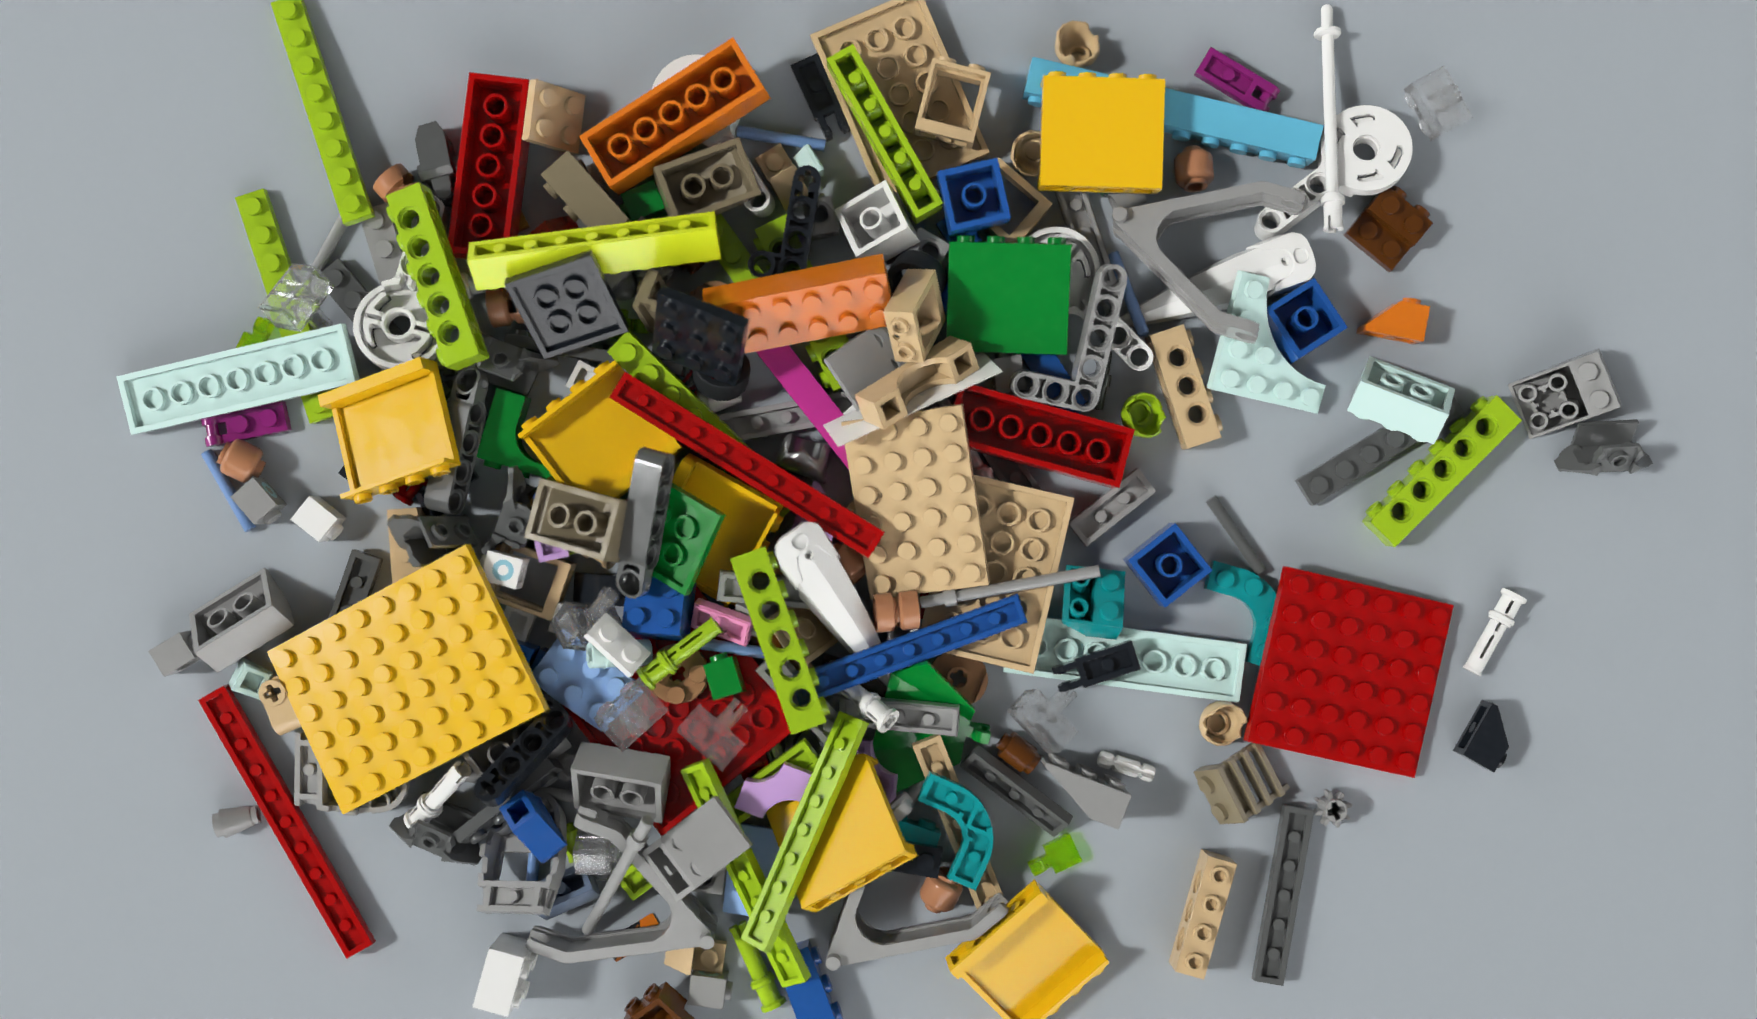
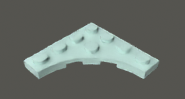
(1258, 367)

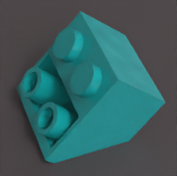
(1095, 604)

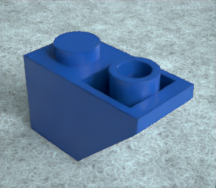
(533, 825)

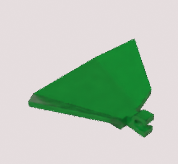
(895, 748)

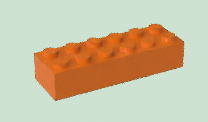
(675, 116)
(808, 302)

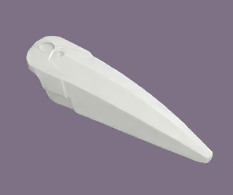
(1282, 258)
(815, 570)

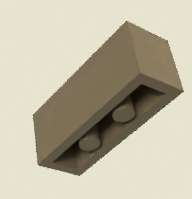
(581, 193)

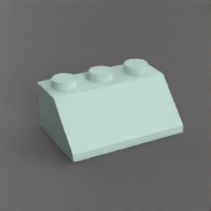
(1401, 400)

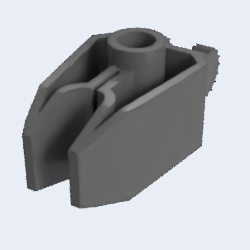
(437, 161)

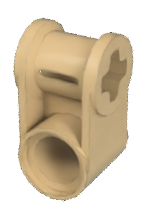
(278, 707)

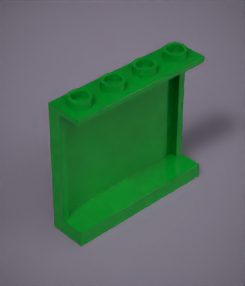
(1010, 294)

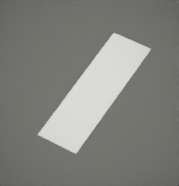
(850, 432)

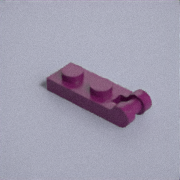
(1235, 80)
(247, 424)

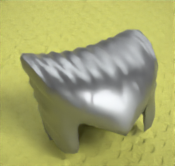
(804, 457)

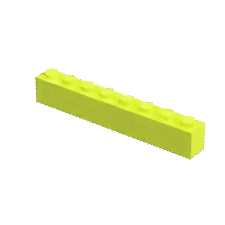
(615, 246)

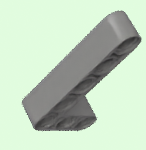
(1085, 350)

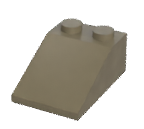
(707, 180)
(577, 520)

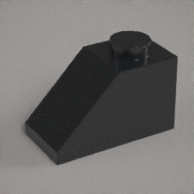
(588, 586)
(1484, 738)

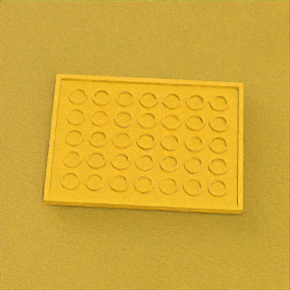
(407, 679)

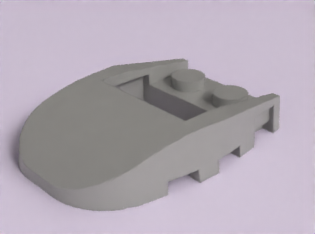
(312, 786)
(519, 896)

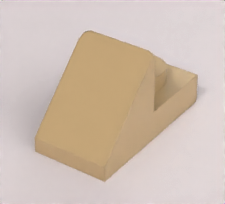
(779, 173)
(698, 958)

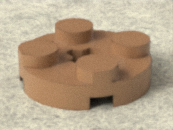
(973, 671)
(688, 689)

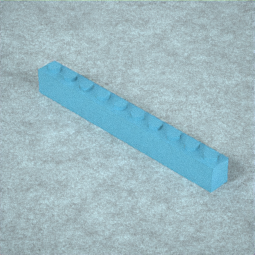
(1213, 121)

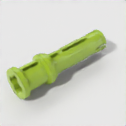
(668, 661)
(762, 979)

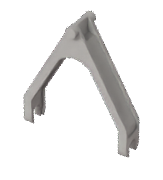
(1143, 225)
(686, 927)
(859, 942)

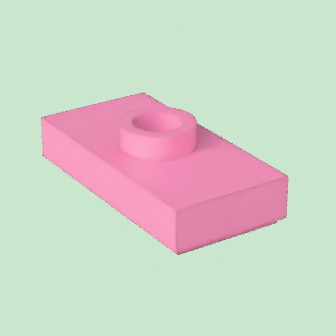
(735, 625)

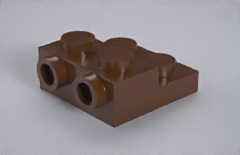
(1388, 227)
(658, 1003)

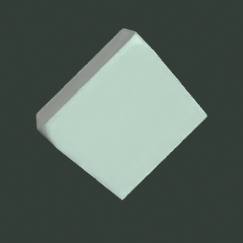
(807, 156)
(248, 678)

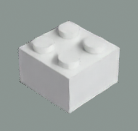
(877, 223)
(505, 975)

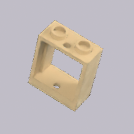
(944, 132)
(1035, 215)
(915, 315)
(557, 590)

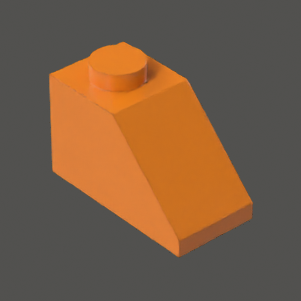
(1399, 322)

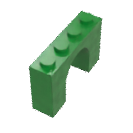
(500, 440)

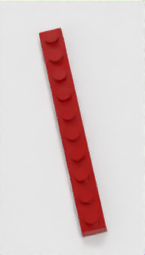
(746, 464)
(287, 821)

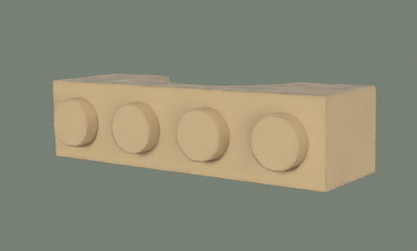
(888, 397)

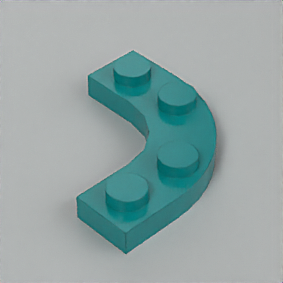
(1256, 596)
(974, 824)

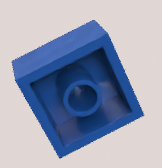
(973, 197)
(1303, 321)
(1167, 564)
(659, 613)

